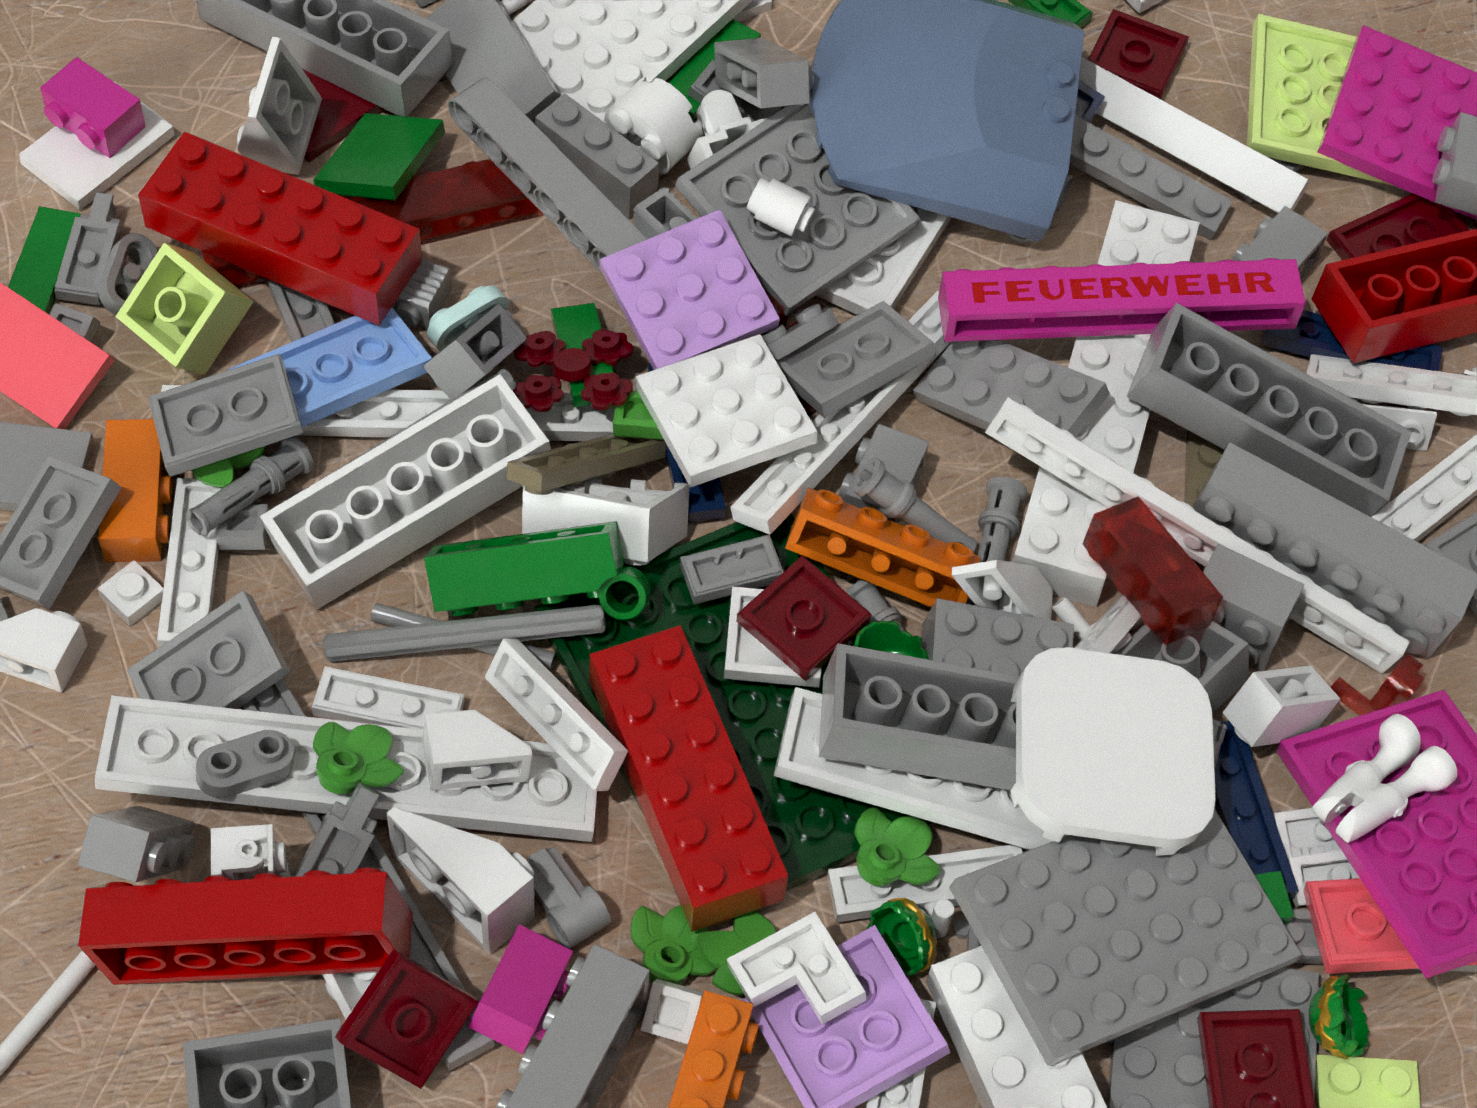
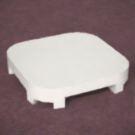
(1113, 749)

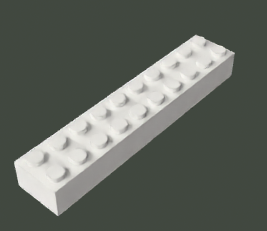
(1058, 511)

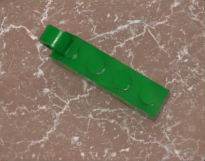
(533, 567)

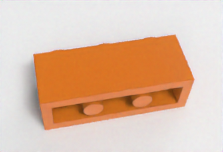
(136, 518)

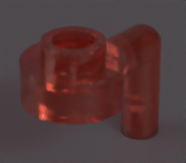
(1402, 681)

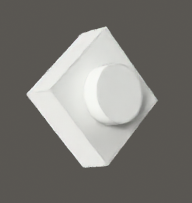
(131, 593)
(671, 1011)

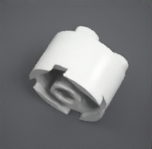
(656, 121)

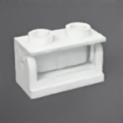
(246, 852)

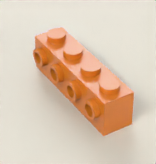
(878, 549)
(713, 1053)

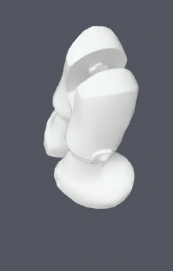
(1363, 780)

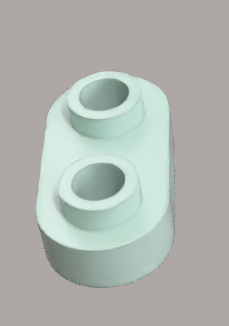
(453, 321)

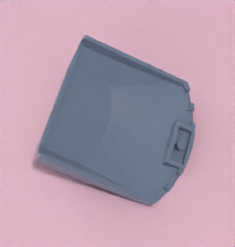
(950, 107)

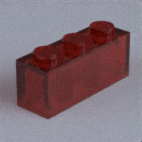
(1152, 570)

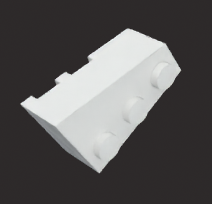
(645, 518)

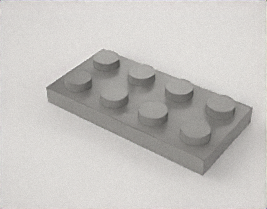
(978, 377)

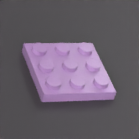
(689, 291)
(860, 1049)

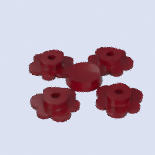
(573, 365)

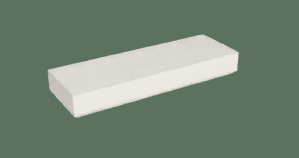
(378, 700)

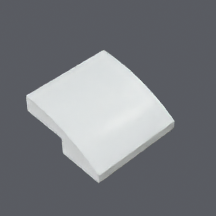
(1311, 850)

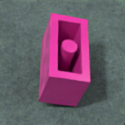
(92, 107)
(521, 990)

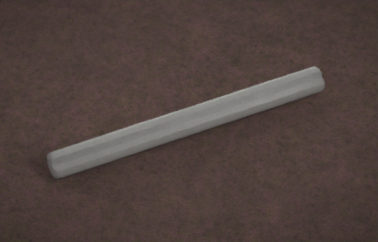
(464, 633)

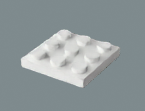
(726, 410)

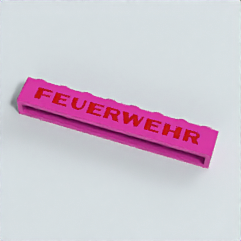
(1117, 298)

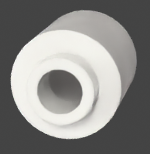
(780, 206)

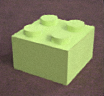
(184, 309)

